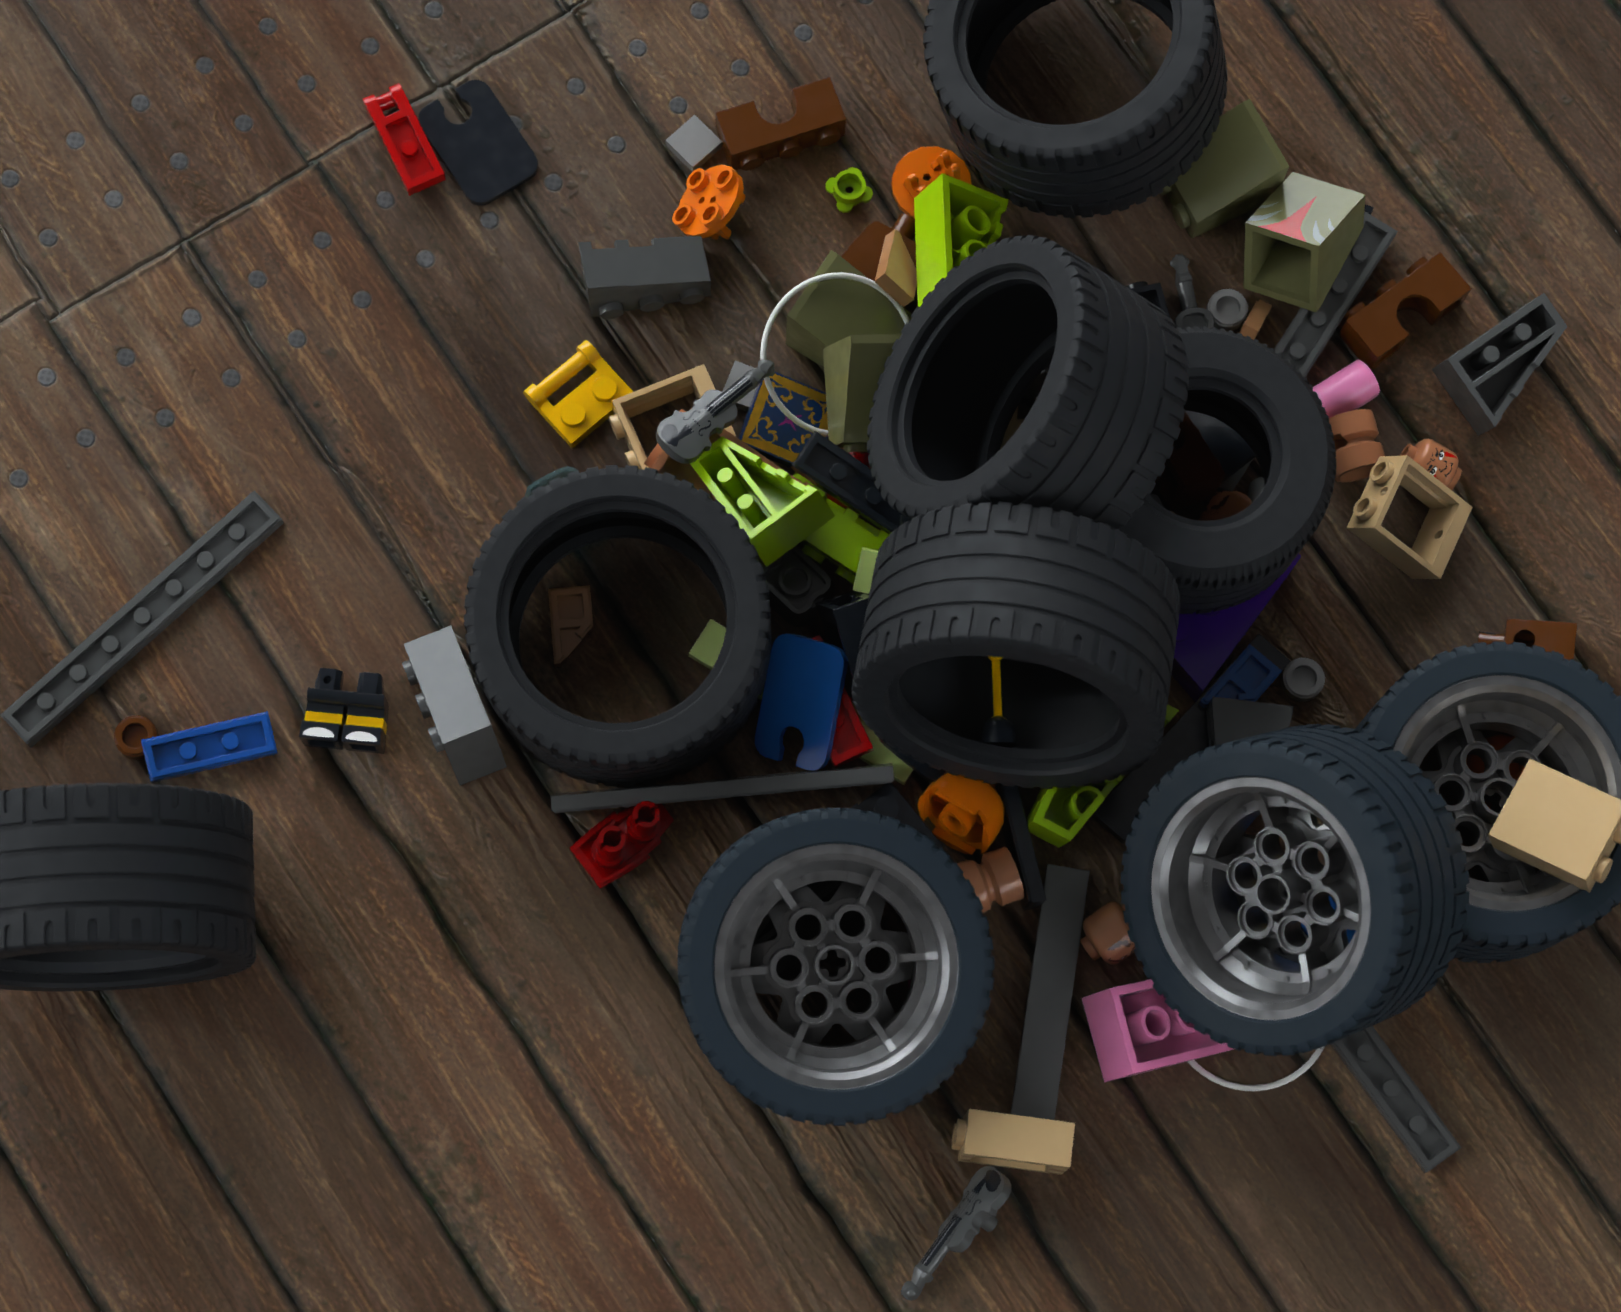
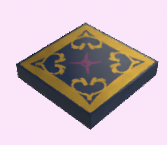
(771, 431)

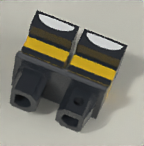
(346, 717)

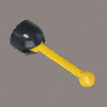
(998, 730)

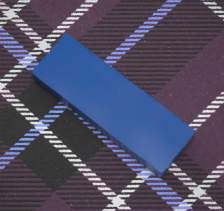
(209, 747)

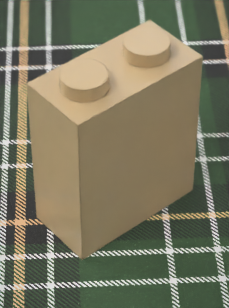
(1559, 826)

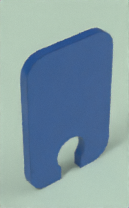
(804, 693)

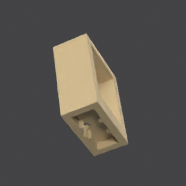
(691, 381)
(1445, 517)
(1014, 1141)

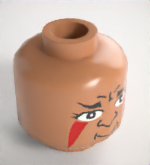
(1436, 460)

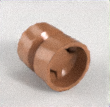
(1355, 444)
(994, 878)

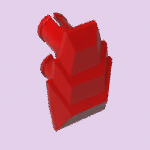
(621, 841)

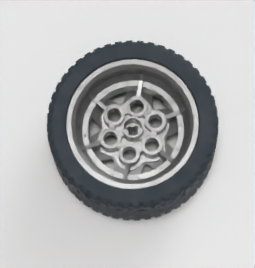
(1557, 719)
(1387, 865)
(894, 1053)

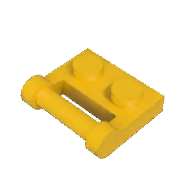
(587, 404)

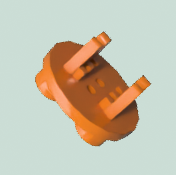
(921, 163)
(709, 202)

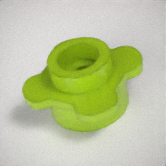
(849, 178)

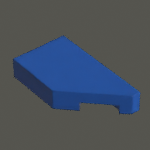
(1245, 678)

